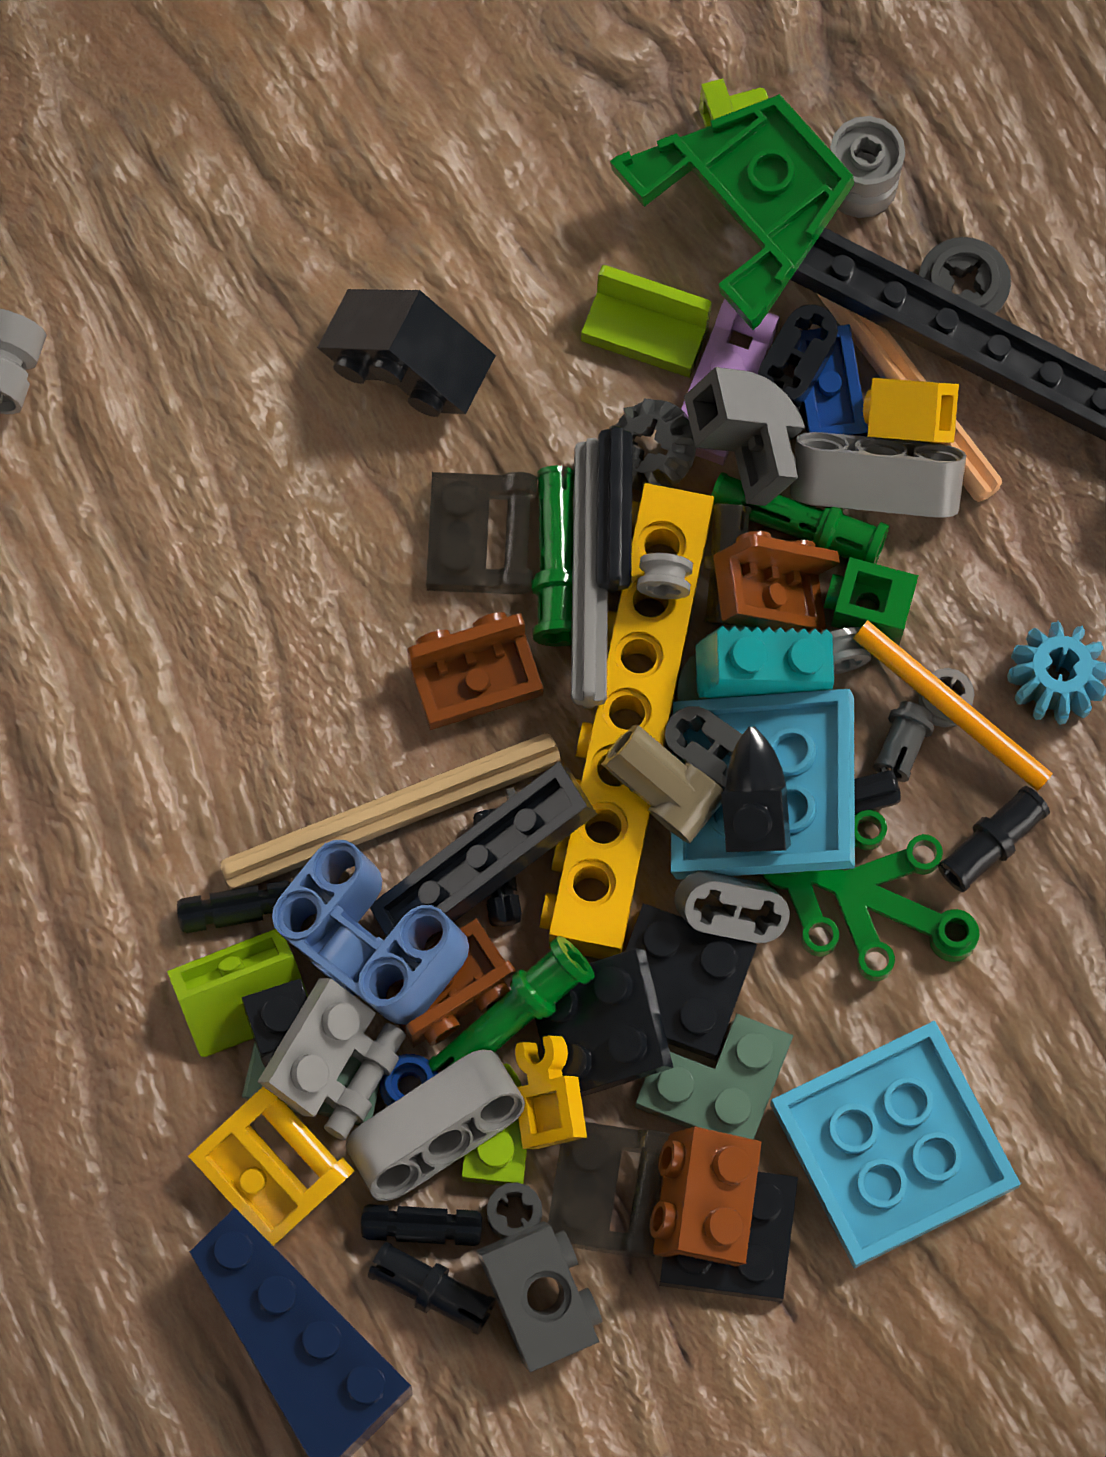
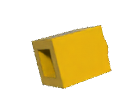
(911, 410)

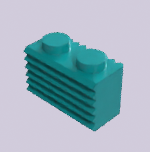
(763, 662)

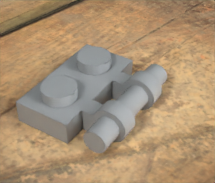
(318, 1048)

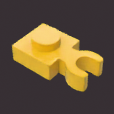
(552, 1101)

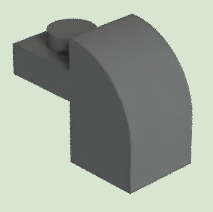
(753, 420)

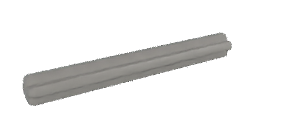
(588, 599)

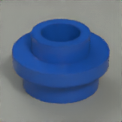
(408, 1065)

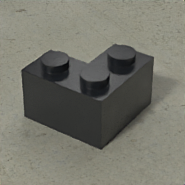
(408, 344)

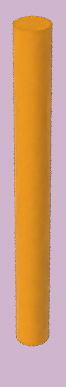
(952, 706)

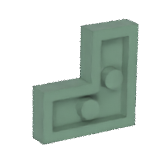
(726, 1097)

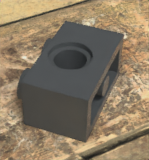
(511, 1269)

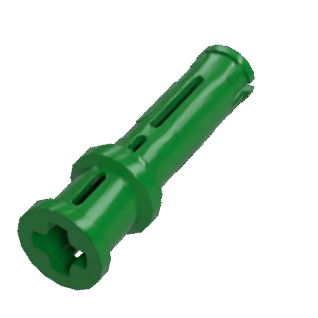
(825, 527)
(554, 580)
(531, 996)

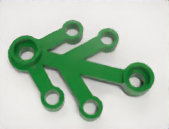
(859, 891)

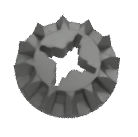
(962, 257)
(672, 433)

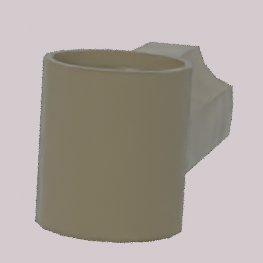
(676, 792)

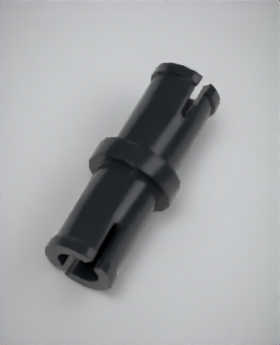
(994, 838)
(431, 1288)

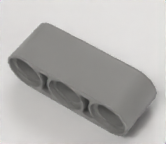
(878, 474)
(435, 1125)

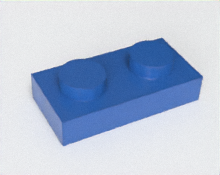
(836, 397)

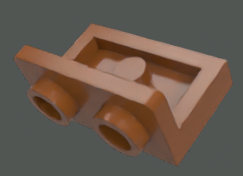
(772, 582)
(474, 669)
(477, 984)
(706, 1196)

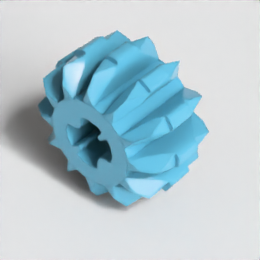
(1063, 651)

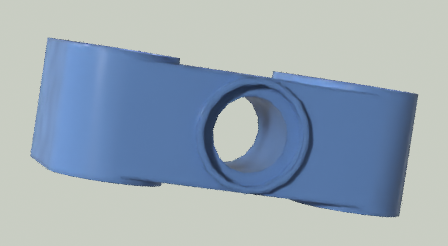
(351, 953)

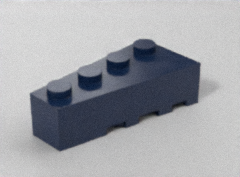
(309, 1356)

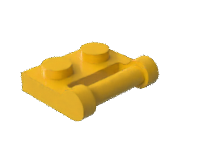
(256, 1177)

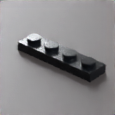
(491, 850)

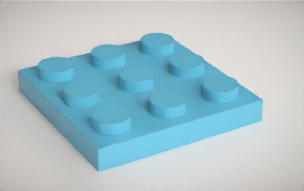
(816, 751)
(894, 1144)

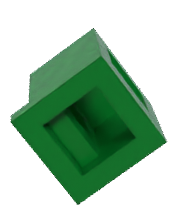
(885, 586)

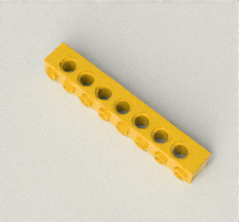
(600, 926)

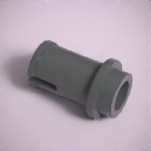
(908, 728)

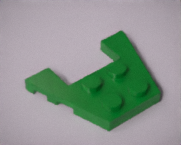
(767, 176)

